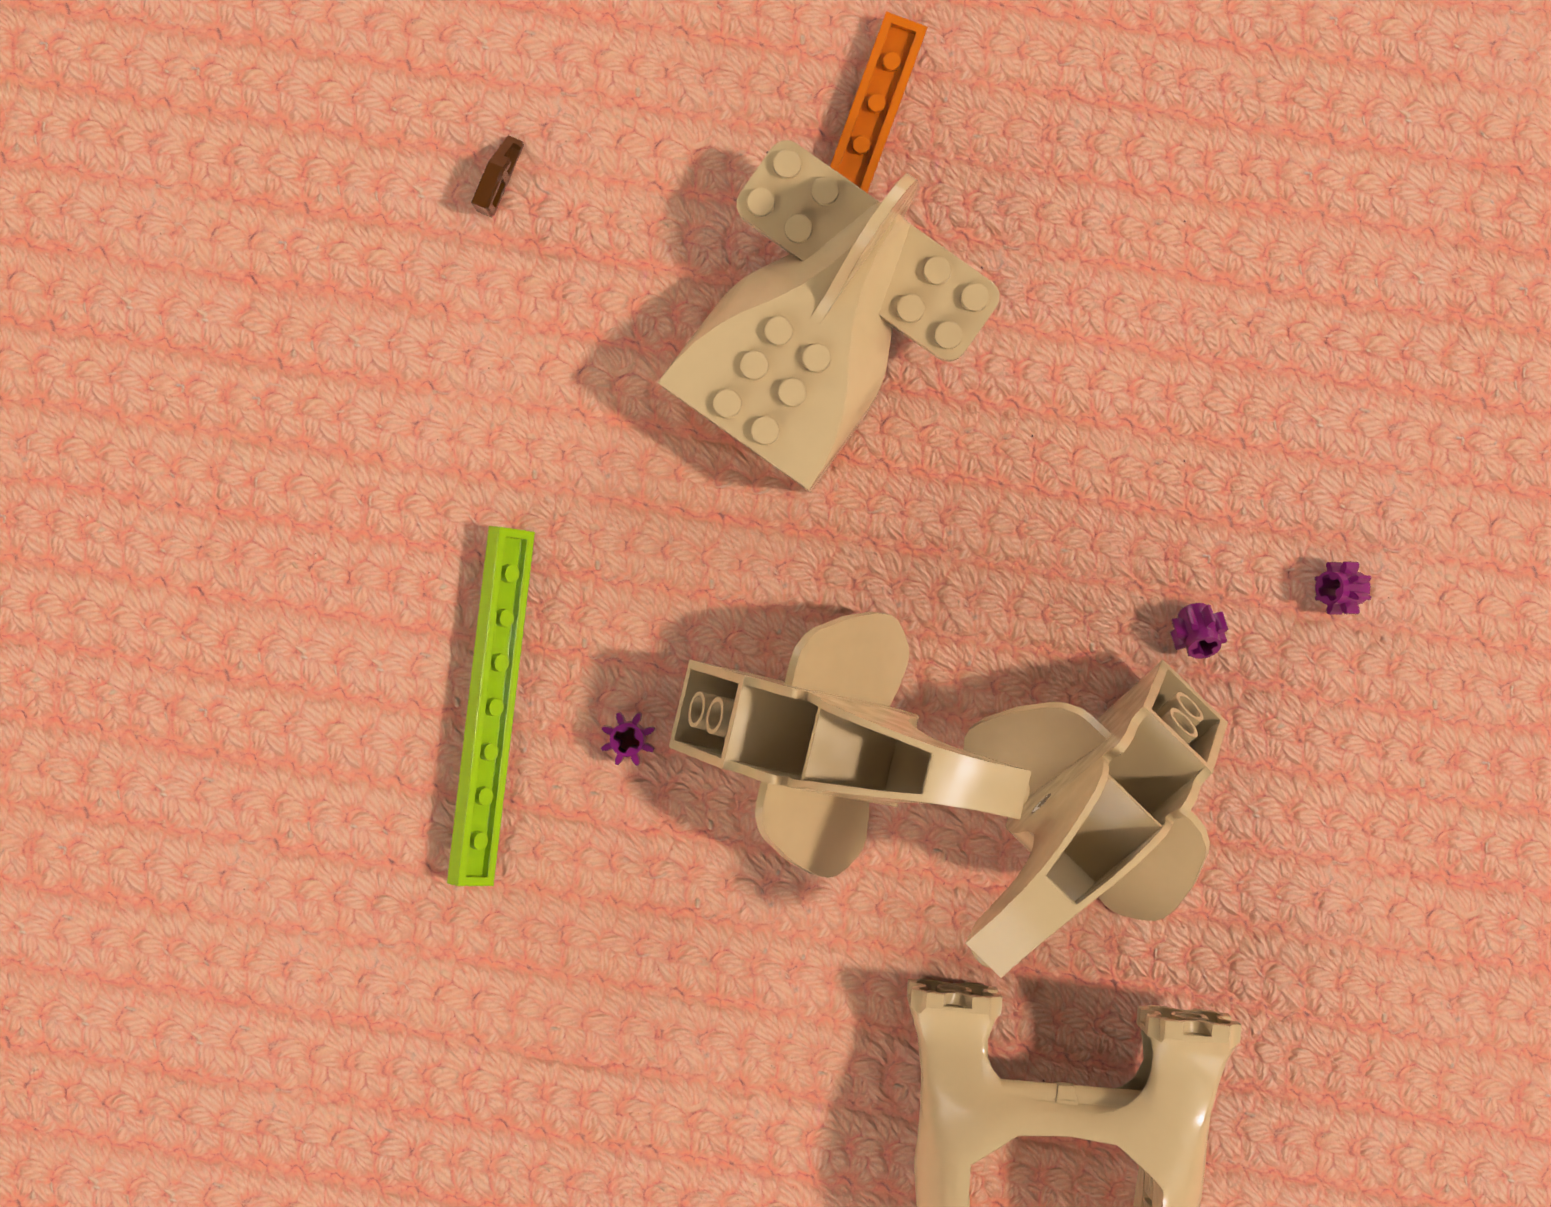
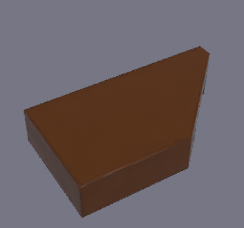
(497, 176)

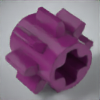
(1342, 588)
(1199, 630)
(616, 743)

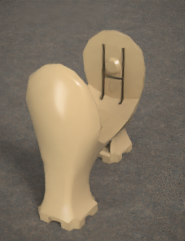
(1153, 1118)

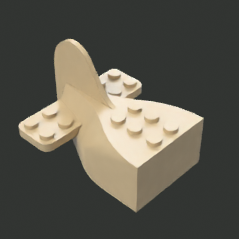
(807, 339)

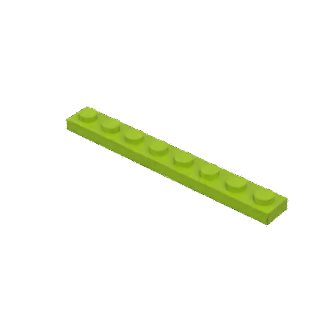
(490, 707)

